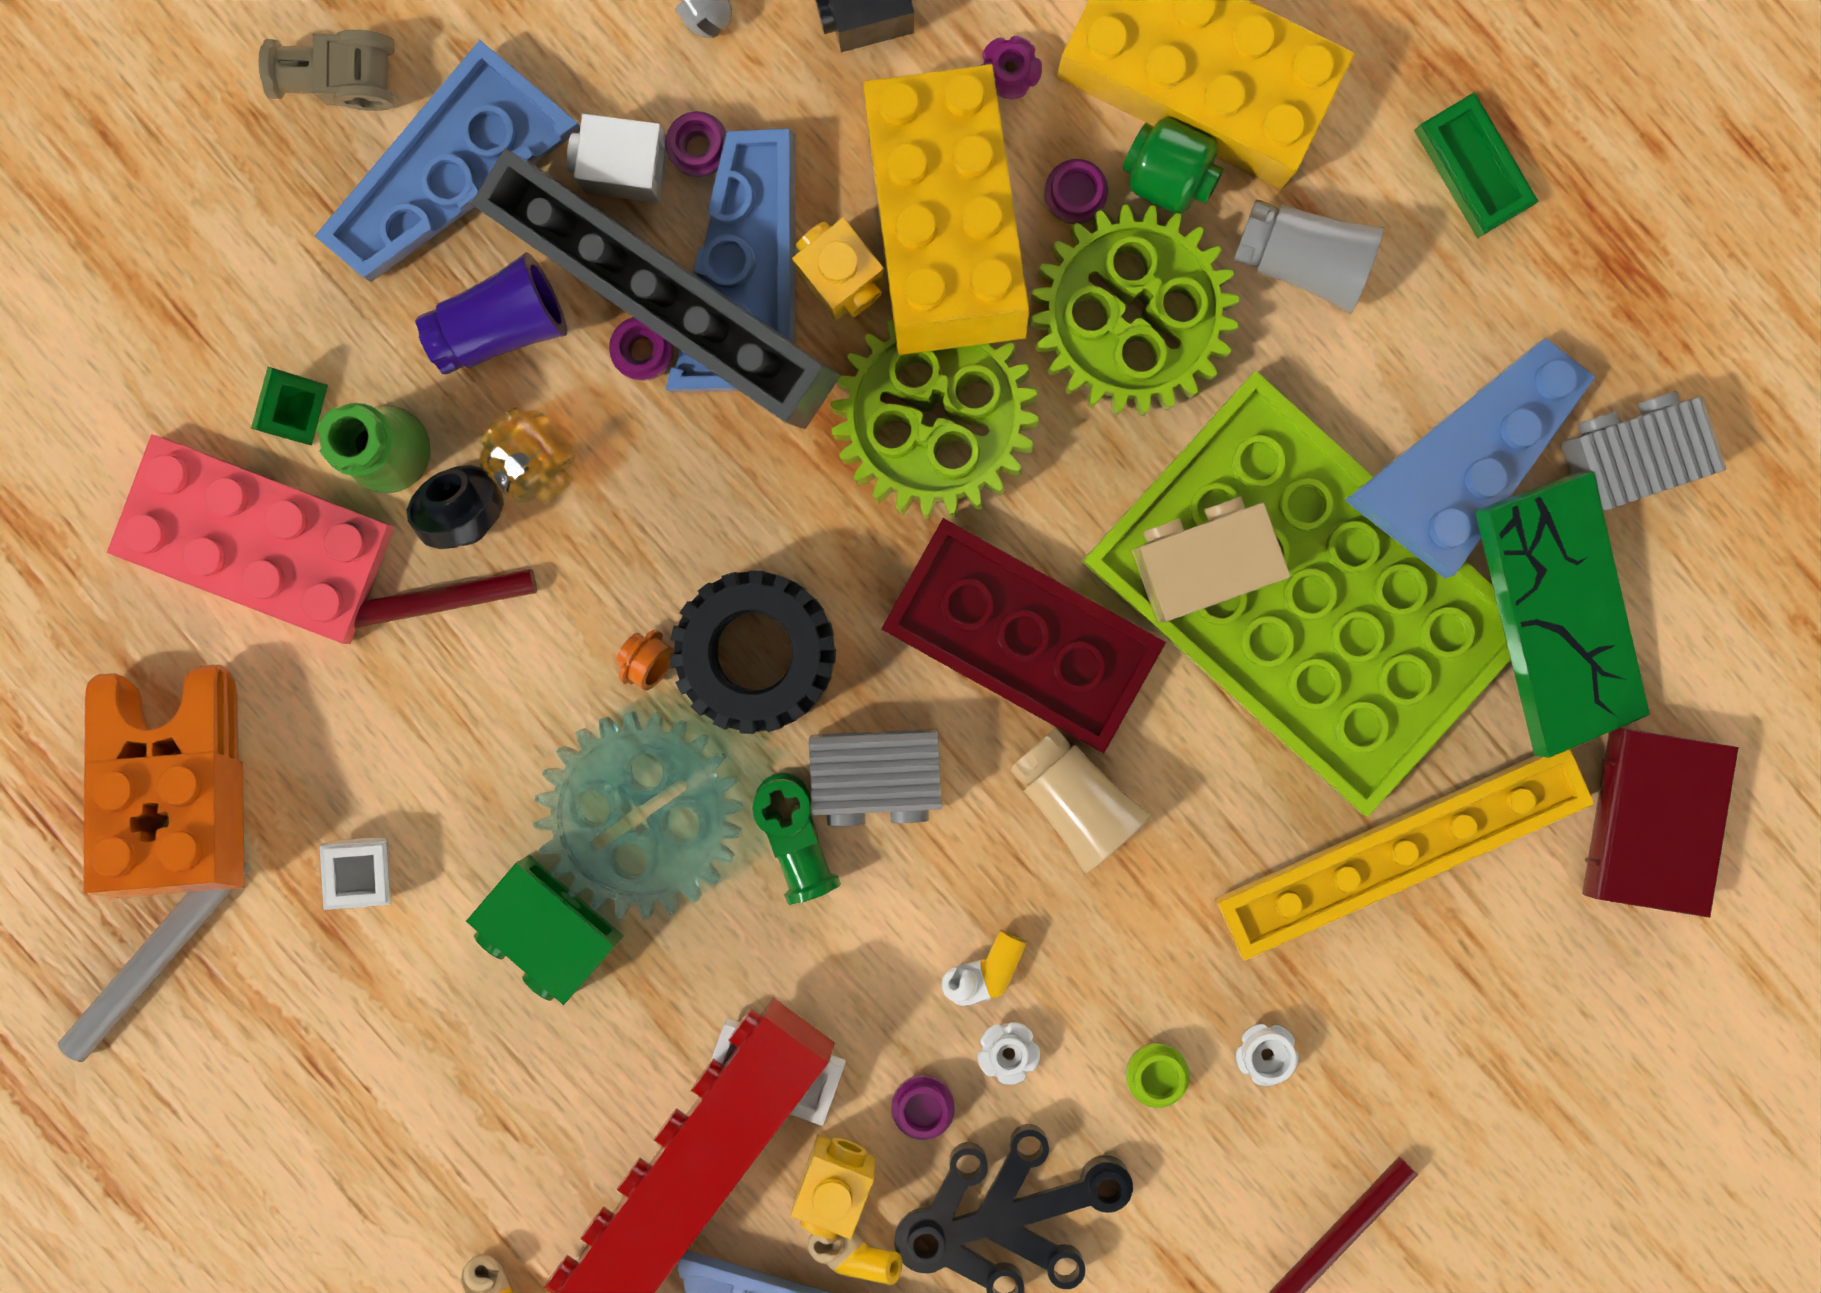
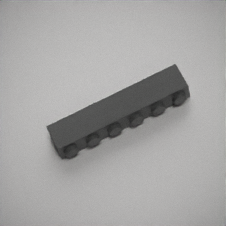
(656, 290)

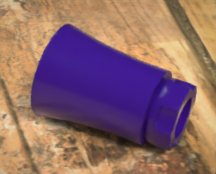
(492, 317)

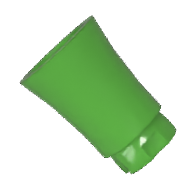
(395, 447)

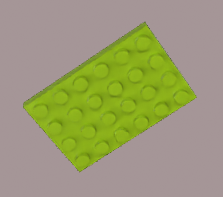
(1361, 645)

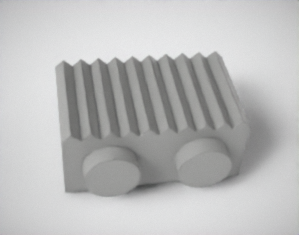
(1647, 453)
(875, 774)

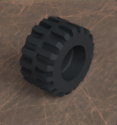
(698, 660)

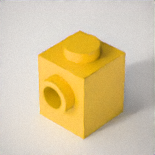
(838, 269)
(833, 1188)

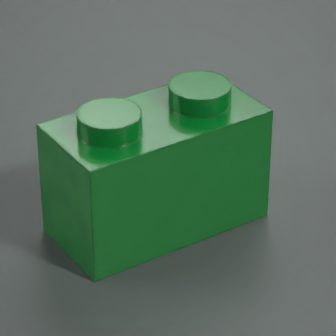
(543, 930)

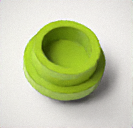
(1157, 1075)

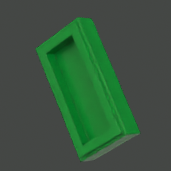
(1476, 165)

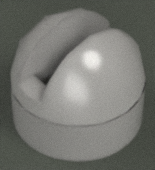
(705, 16)

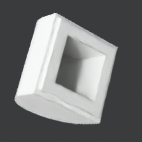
(355, 873)

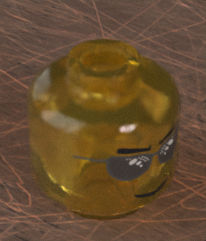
(527, 456)

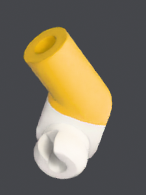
(987, 977)

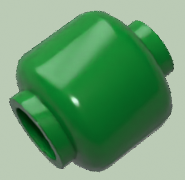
(1173, 165)

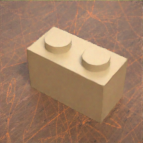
(1209, 561)

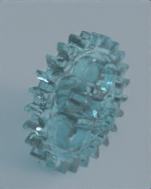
(671, 860)

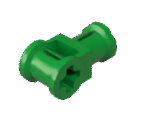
(794, 839)

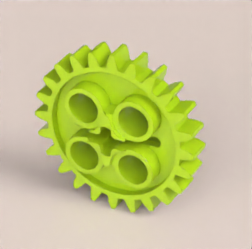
(1171, 266)
(913, 467)

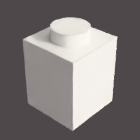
(618, 158)

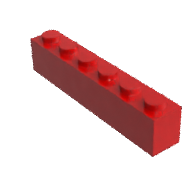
(699, 1156)

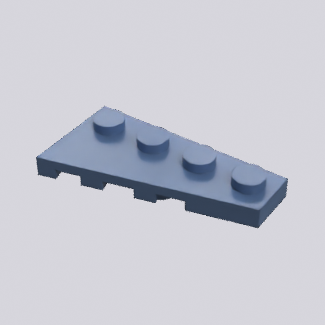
(443, 161)
(748, 241)

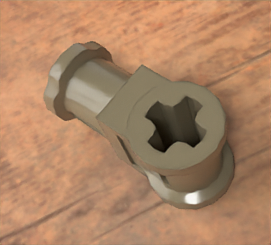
(338, 69)

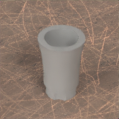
(1310, 251)

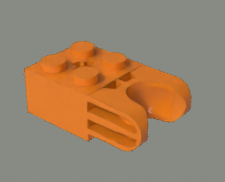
(168, 772)

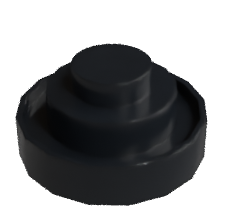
(455, 507)

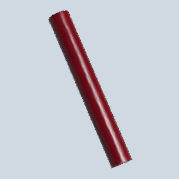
(446, 597)
(1347, 1229)

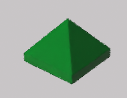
(289, 406)

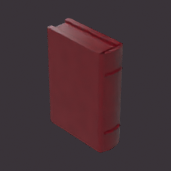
(1660, 822)

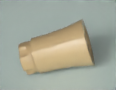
(1078, 800)

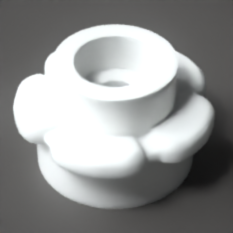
(1004, 1036)
(1267, 1071)

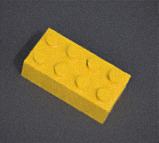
(1213, 66)
(946, 210)

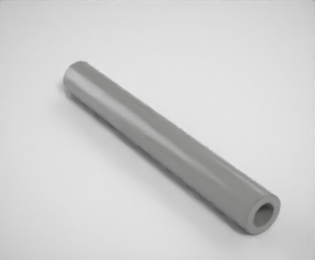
(140, 972)

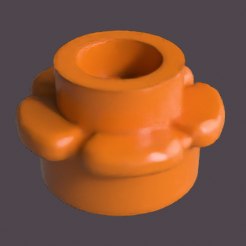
(644, 660)

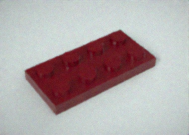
(1023, 635)

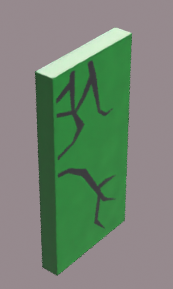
(1563, 613)

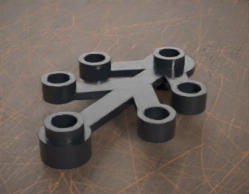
(1003, 1216)

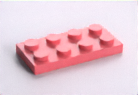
(250, 539)

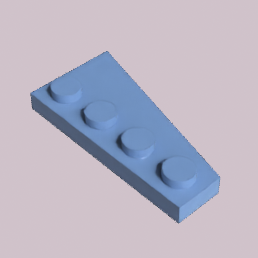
(1473, 458)

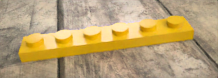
(1403, 852)

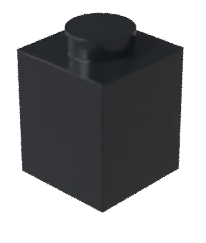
(865, 21)

